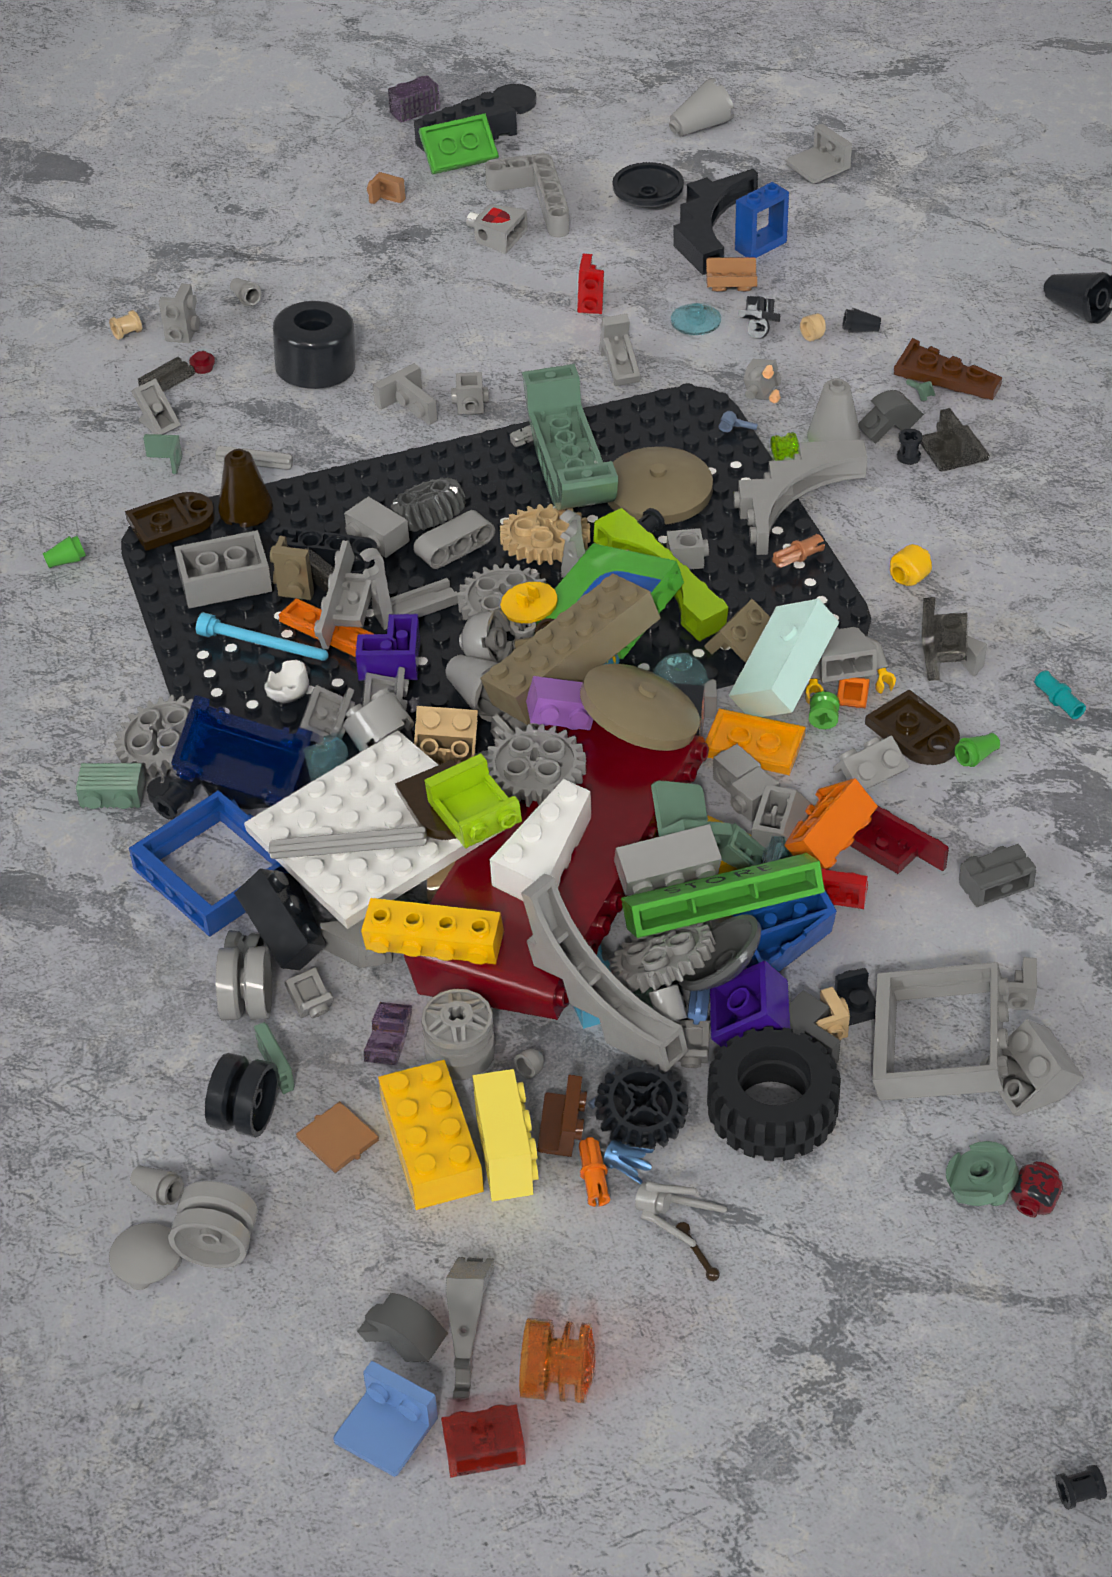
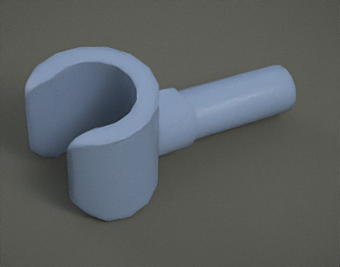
(730, 419)

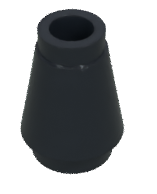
(860, 321)

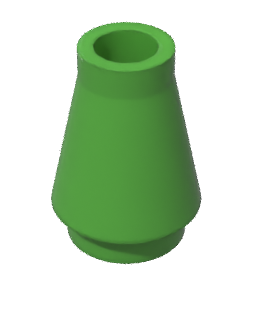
(65, 552)
(975, 749)

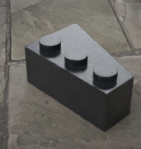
(282, 917)

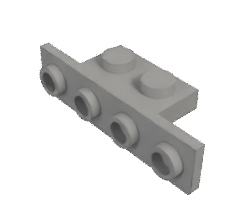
(346, 597)

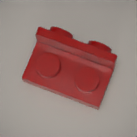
(590, 287)
(845, 888)

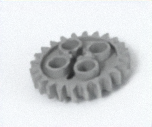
(487, 589)
(153, 734)
(535, 762)
(662, 957)

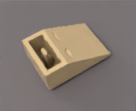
(446, 733)

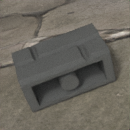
(997, 874)

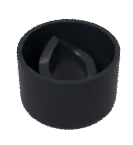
(314, 344)

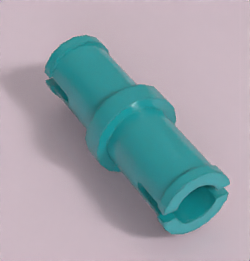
(1060, 694)

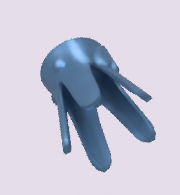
(625, 1158)

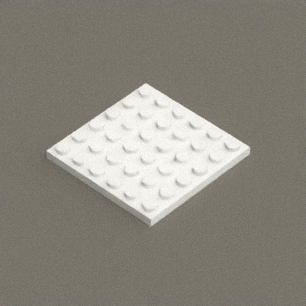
(357, 799)

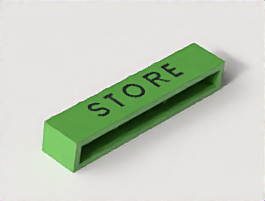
(722, 895)

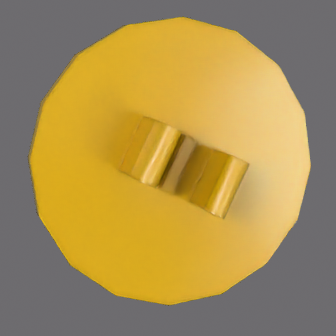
(529, 602)

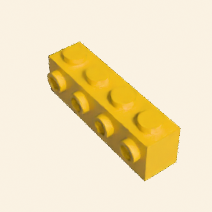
(432, 931)

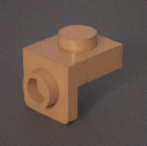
(386, 187)

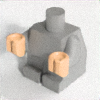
(761, 378)

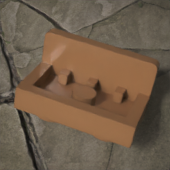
(731, 272)

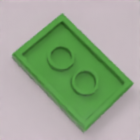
(458, 143)

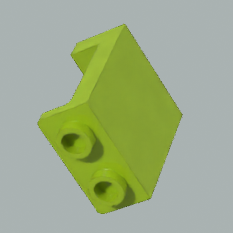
(472, 801)

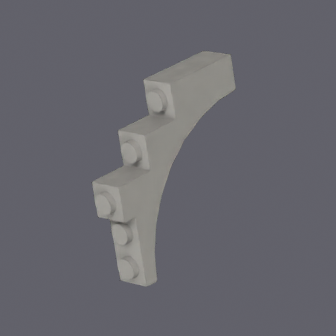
(787, 480)
(591, 986)

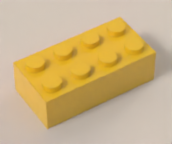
(430, 1134)

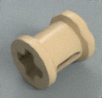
(125, 324)

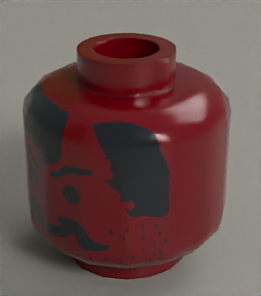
(1037, 1189)

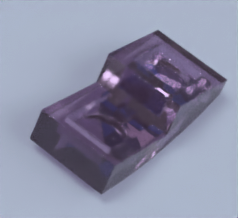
(388, 1033)

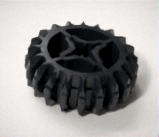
(624, 1085)

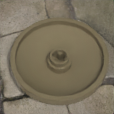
(664, 480)
(639, 707)

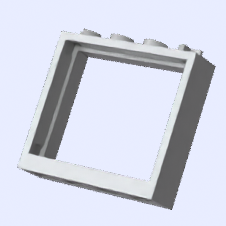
(931, 984)

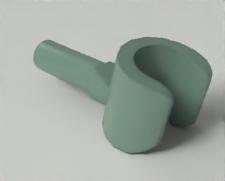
(924, 389)

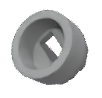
(529, 1062)

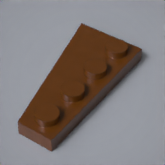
(950, 373)

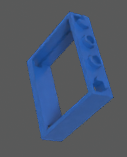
(171, 836)

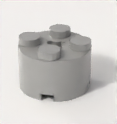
(376, 719)

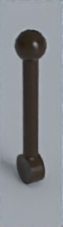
(712, 1273)

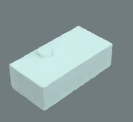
(784, 658)

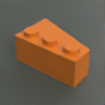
(832, 822)

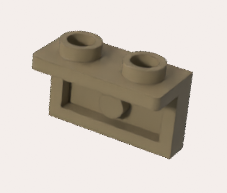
(291, 570)

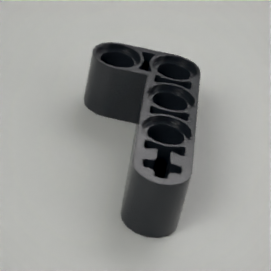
(326, 544)

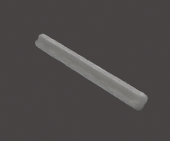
(348, 842)

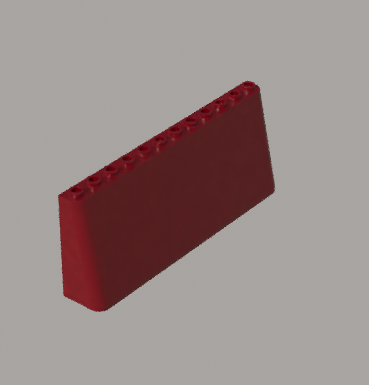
(590, 886)

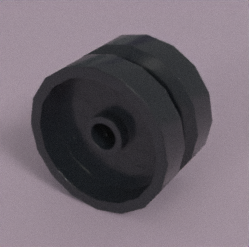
(241, 1094)

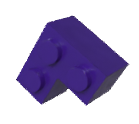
(387, 652)

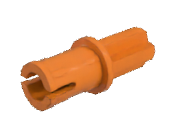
(593, 1172)

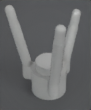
(656, 1199)

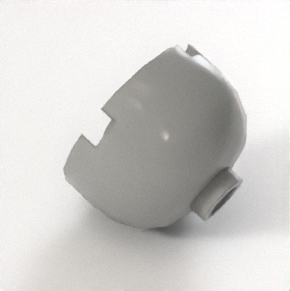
(486, 636)

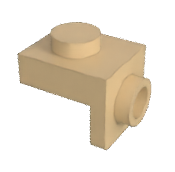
(838, 1020)

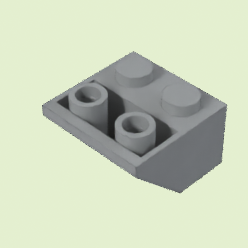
(778, 814)
(1037, 1069)

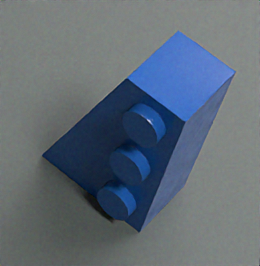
(791, 928)

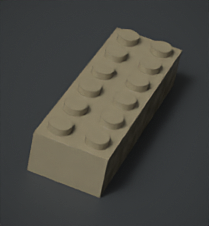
(573, 642)

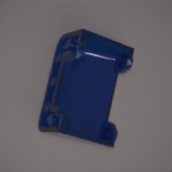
(240, 753)

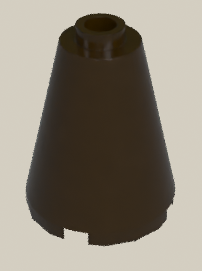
(243, 491)

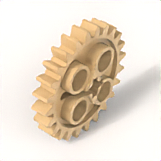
(537, 534)

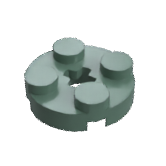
(983, 1190)

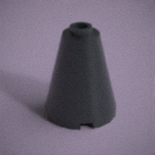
(1082, 294)

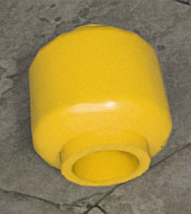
(910, 565)

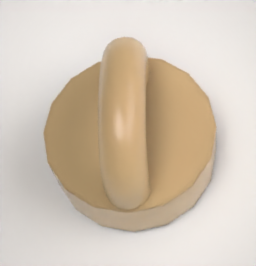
(813, 327)

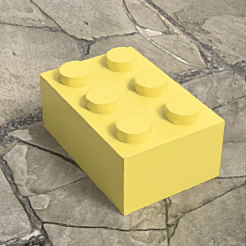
(505, 1134)

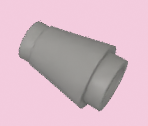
(246, 291)
(158, 1184)

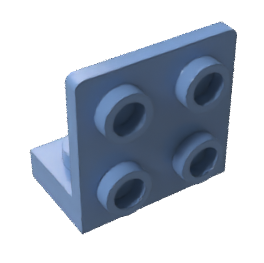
(387, 1420)

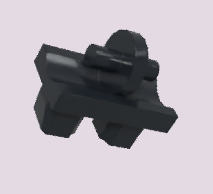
(759, 311)

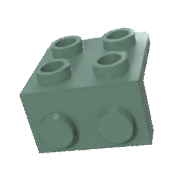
(682, 808)

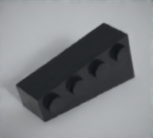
(498, 113)

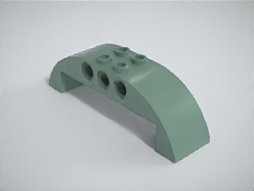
(565, 441)

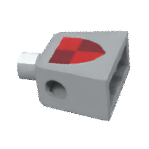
(498, 226)

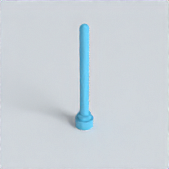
(208, 625)

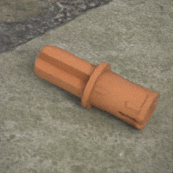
(798, 551)

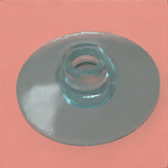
(695, 319)

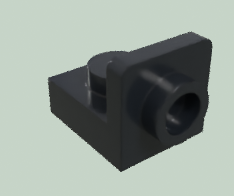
(854, 988)

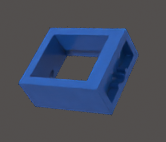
(756, 242)

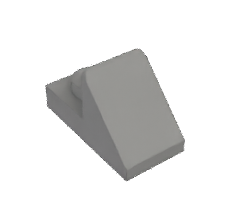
(156, 410)

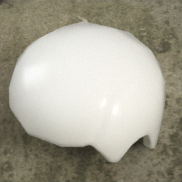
(289, 683)

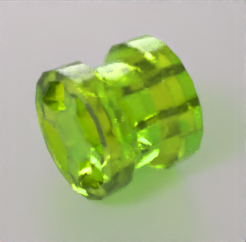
(784, 446)

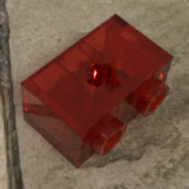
(499, 1449)

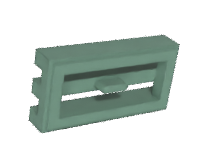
(272, 1053)

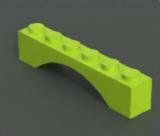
(699, 607)

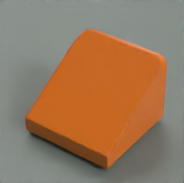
(853, 692)

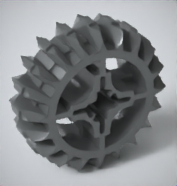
(430, 503)

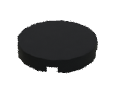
(518, 96)

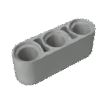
(454, 539)

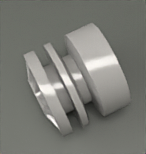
(460, 1031)

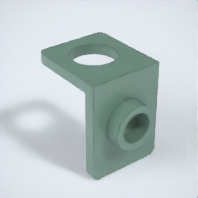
(164, 447)

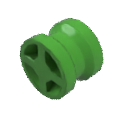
(824, 710)

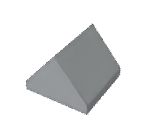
(710, 699)

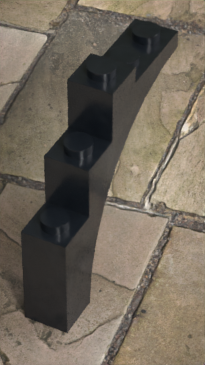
(702, 209)

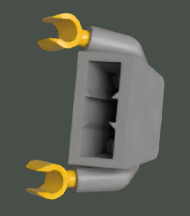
(850, 656)

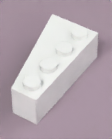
(543, 840)

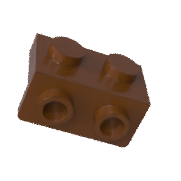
(560, 1120)

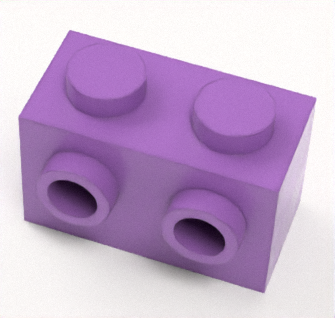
(557, 704)

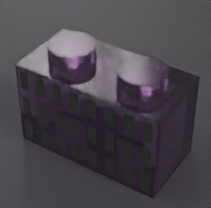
(414, 98)

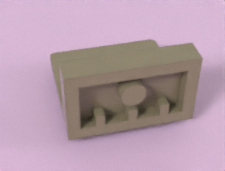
(741, 631)

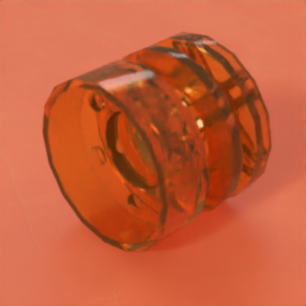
(556, 1360)

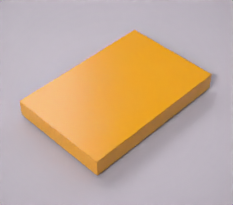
(766, 740)

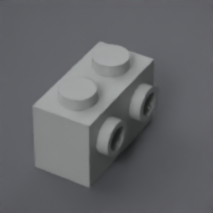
(378, 523)

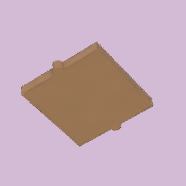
(337, 1137)

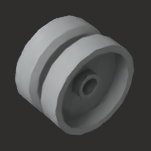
(244, 983)
(213, 1224)

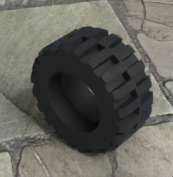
(767, 1128)

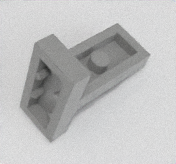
(618, 349)
(406, 388)

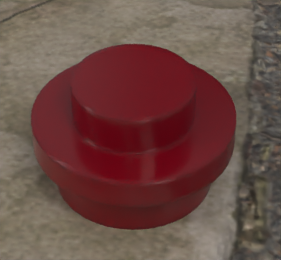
(202, 362)

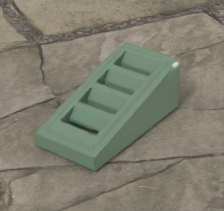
(731, 849)

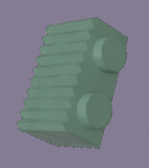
(110, 785)

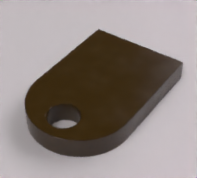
(171, 518)
(915, 729)
(415, 798)

